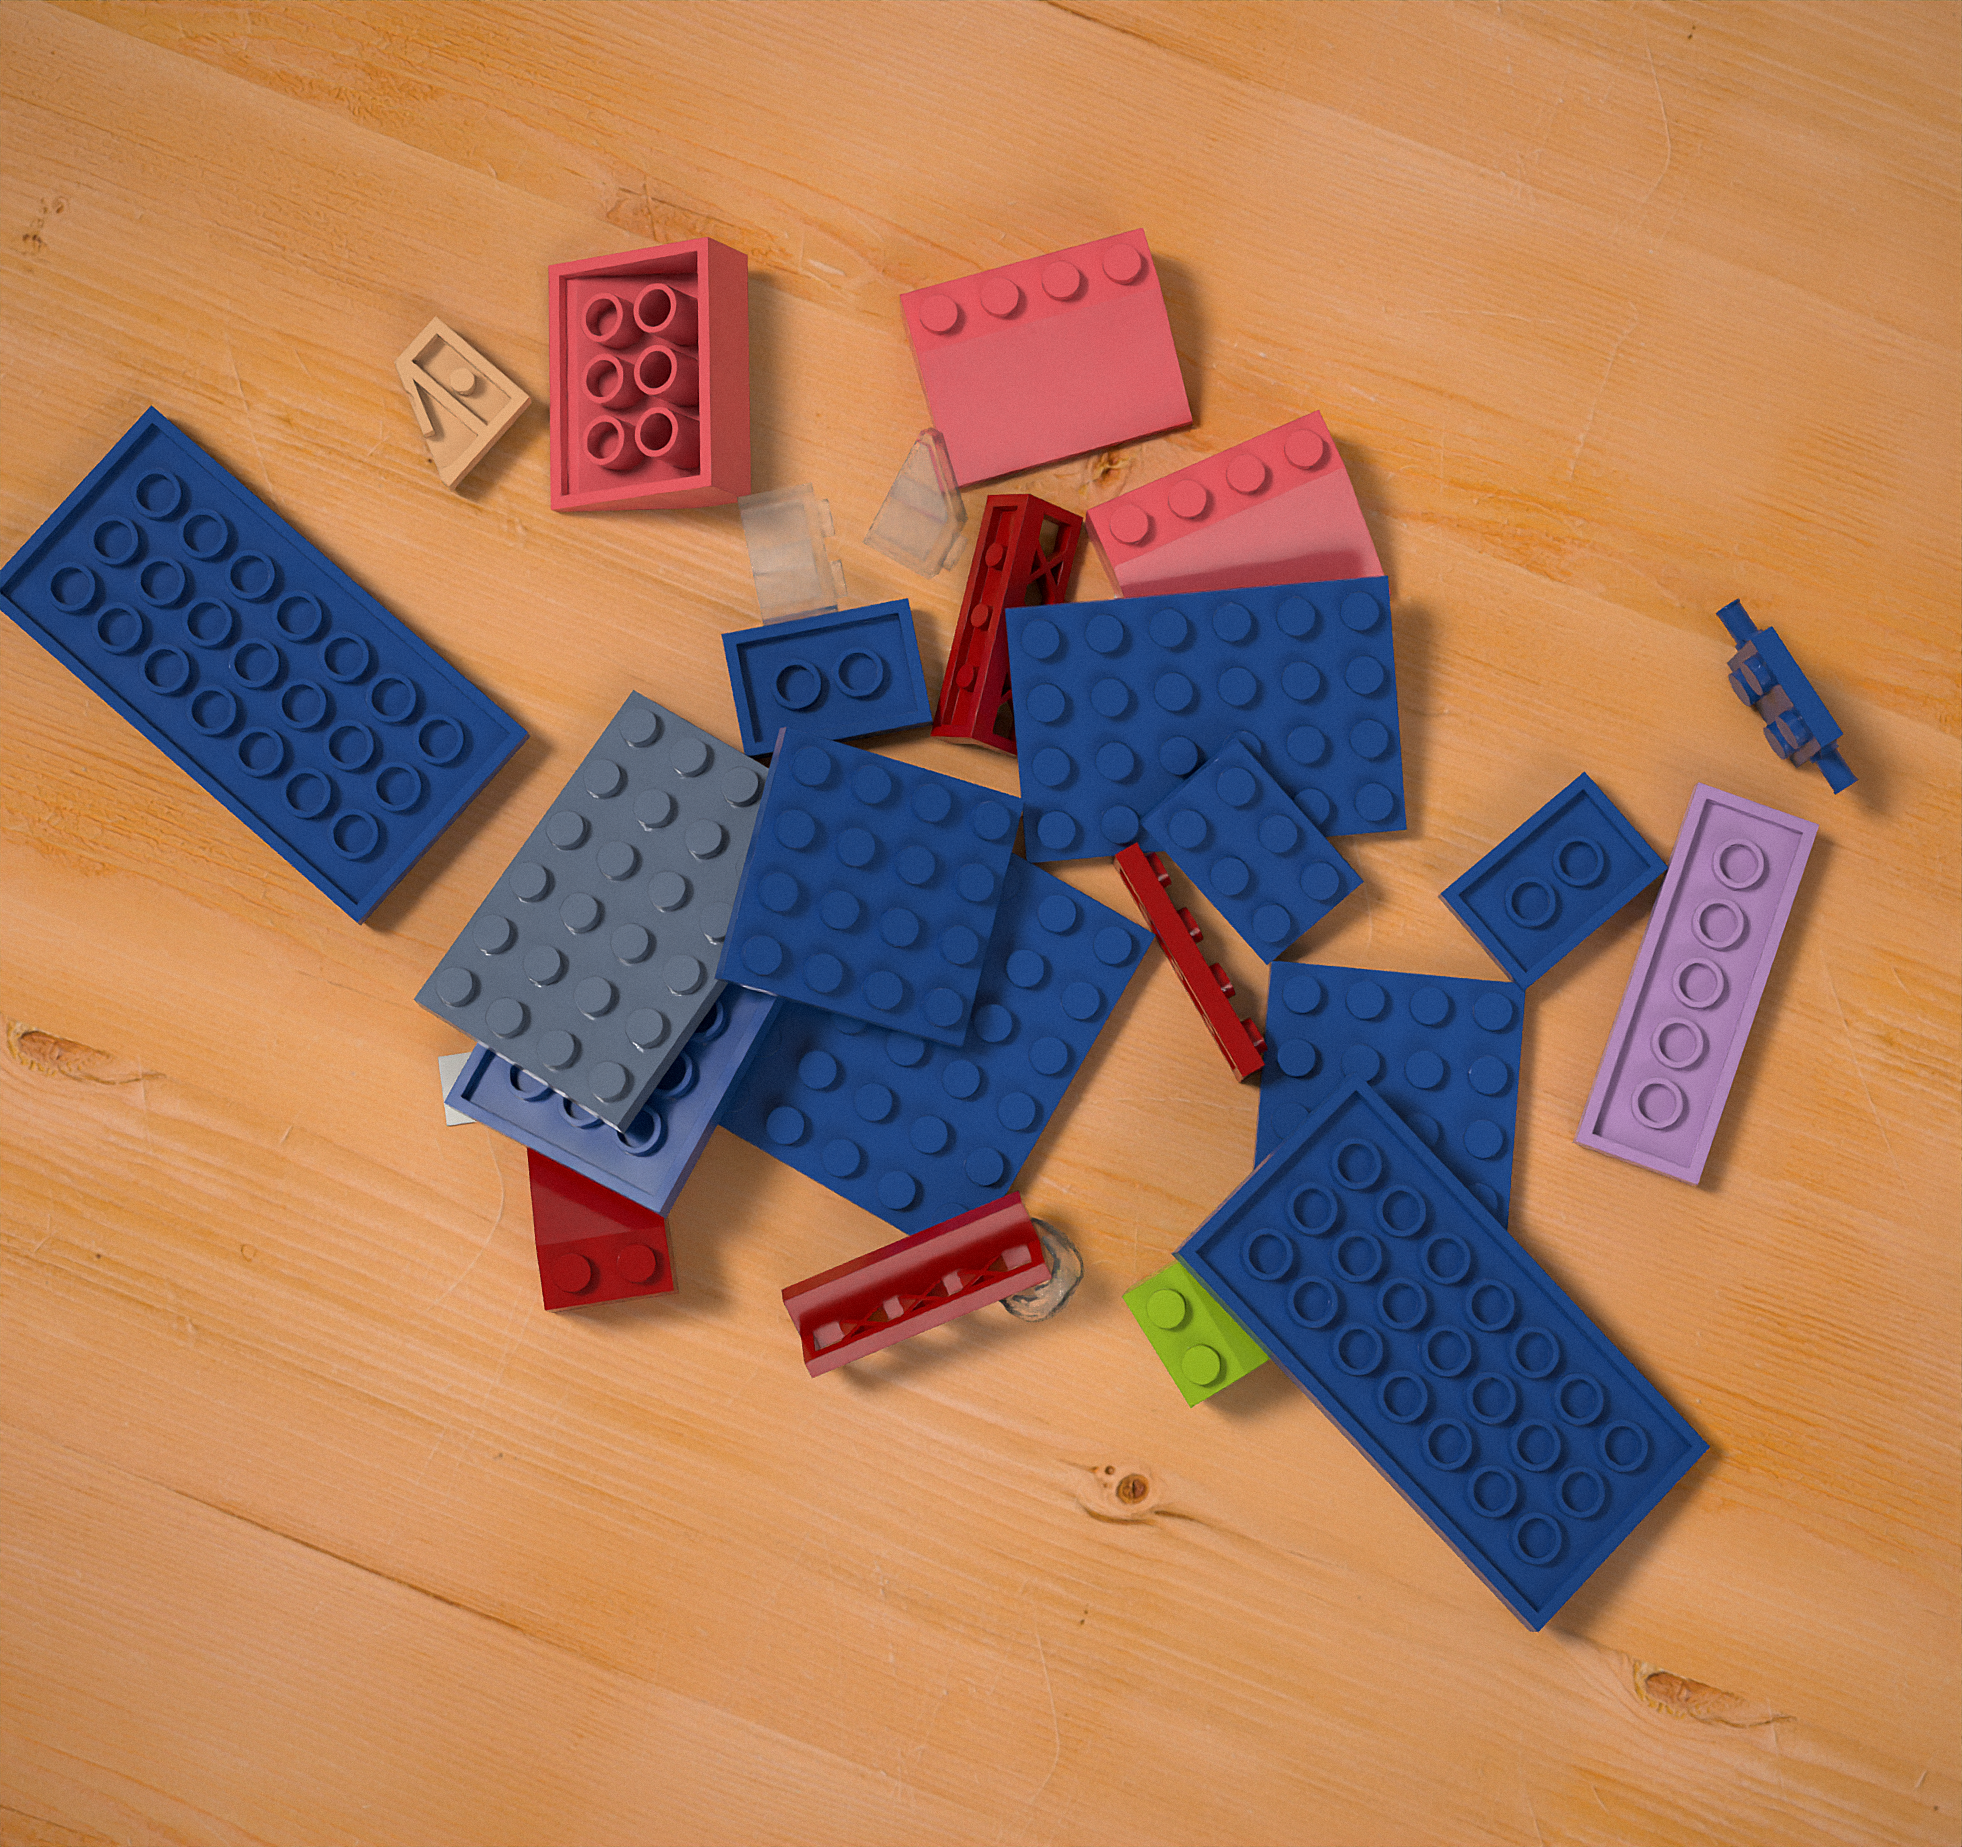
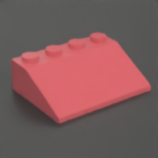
(1047, 358)
(650, 379)
(1239, 519)

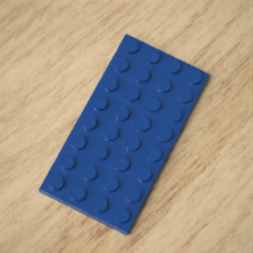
(257, 665)
(1441, 1351)

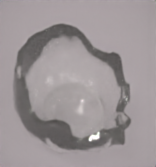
(1053, 1295)

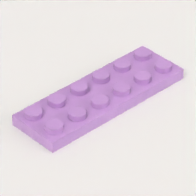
(1696, 984)

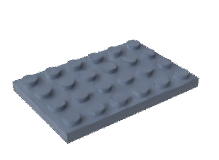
(610, 916)

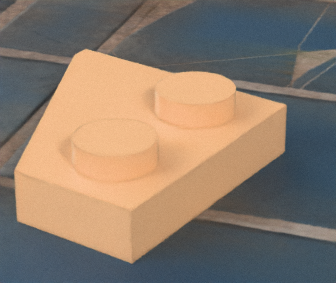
(457, 399)

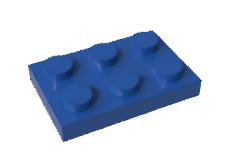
(828, 676)
(1251, 850)
(1552, 882)

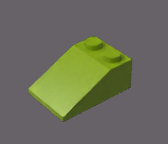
(1191, 1333)

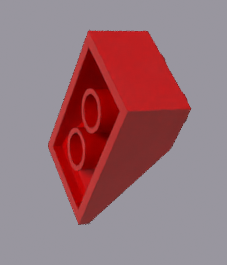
(595, 1242)

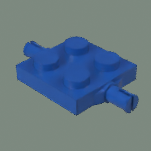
(1793, 712)

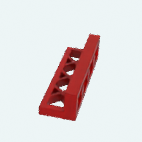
(1001, 568)
(915, 1281)

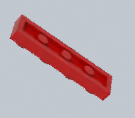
(1205, 985)

